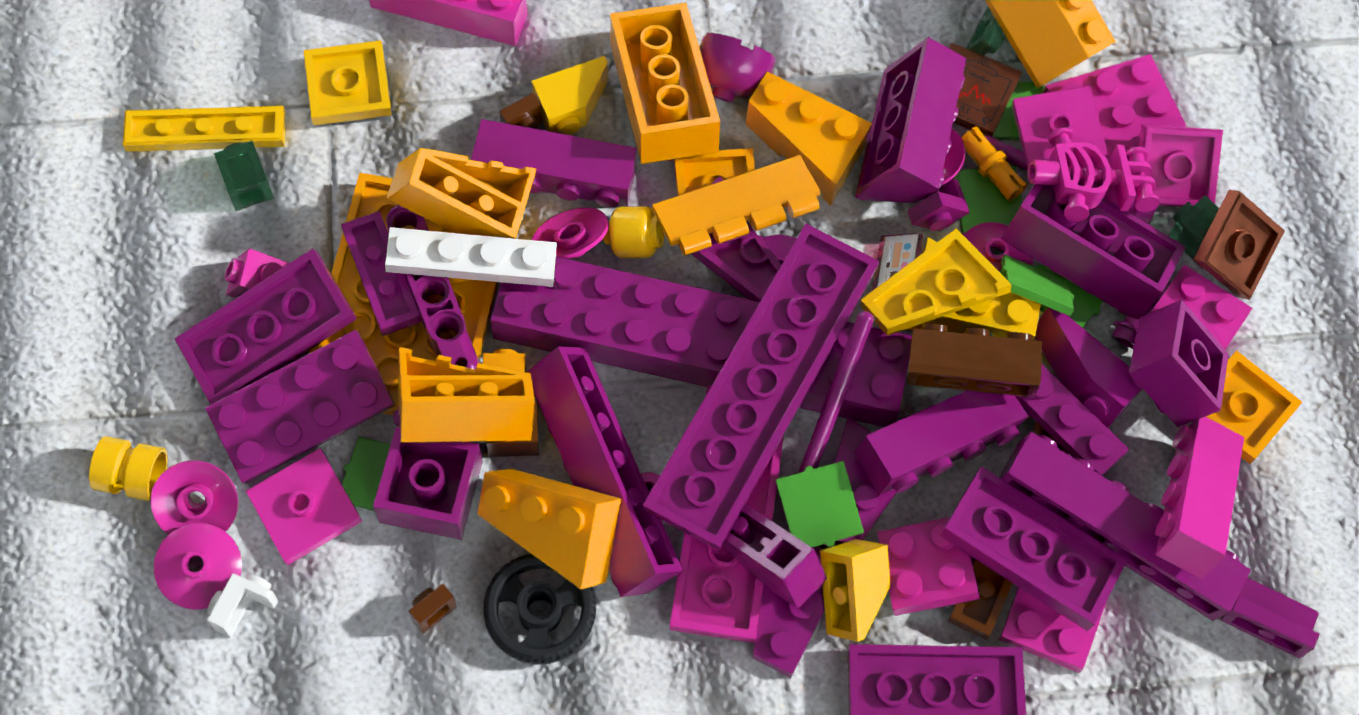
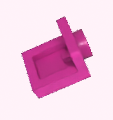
(250, 270)

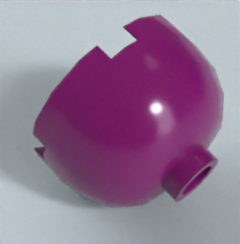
(733, 68)

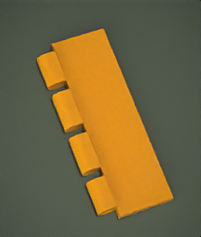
(731, 202)

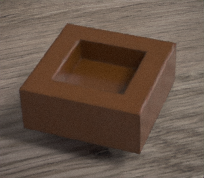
(524, 112)
(431, 607)

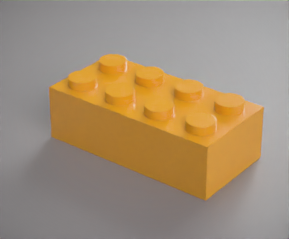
(664, 83)

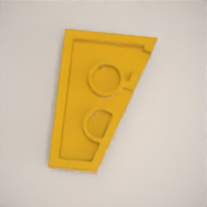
(934, 285)

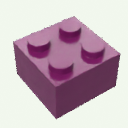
(1179, 364)
(428, 486)

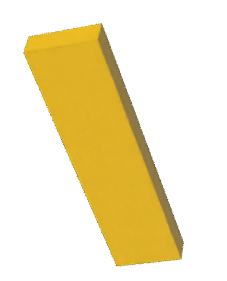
(203, 128)

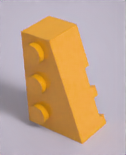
(462, 402)

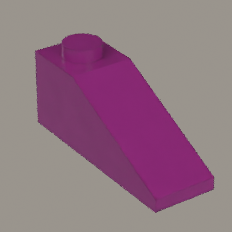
(1086, 366)
(775, 556)

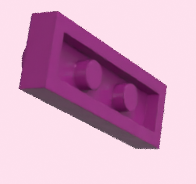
(386, 291)
(1073, 424)

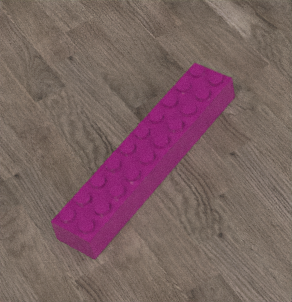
(680, 334)

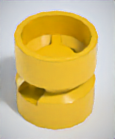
(121, 467)

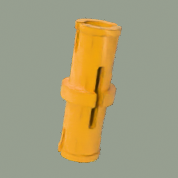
(993, 164)

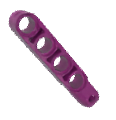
(440, 315)

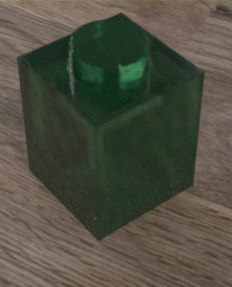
(243, 175)
(1193, 224)

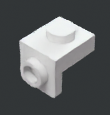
(230, 605)

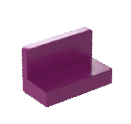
(1274, 619)

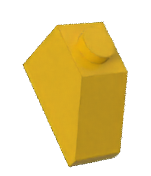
(571, 95)
(854, 586)

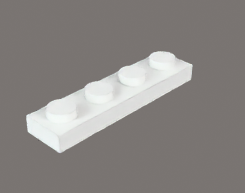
(471, 257)

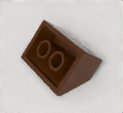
(975, 361)

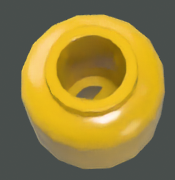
(634, 232)

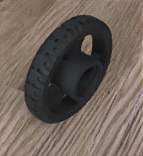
(536, 646)

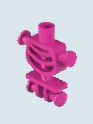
(1087, 165)

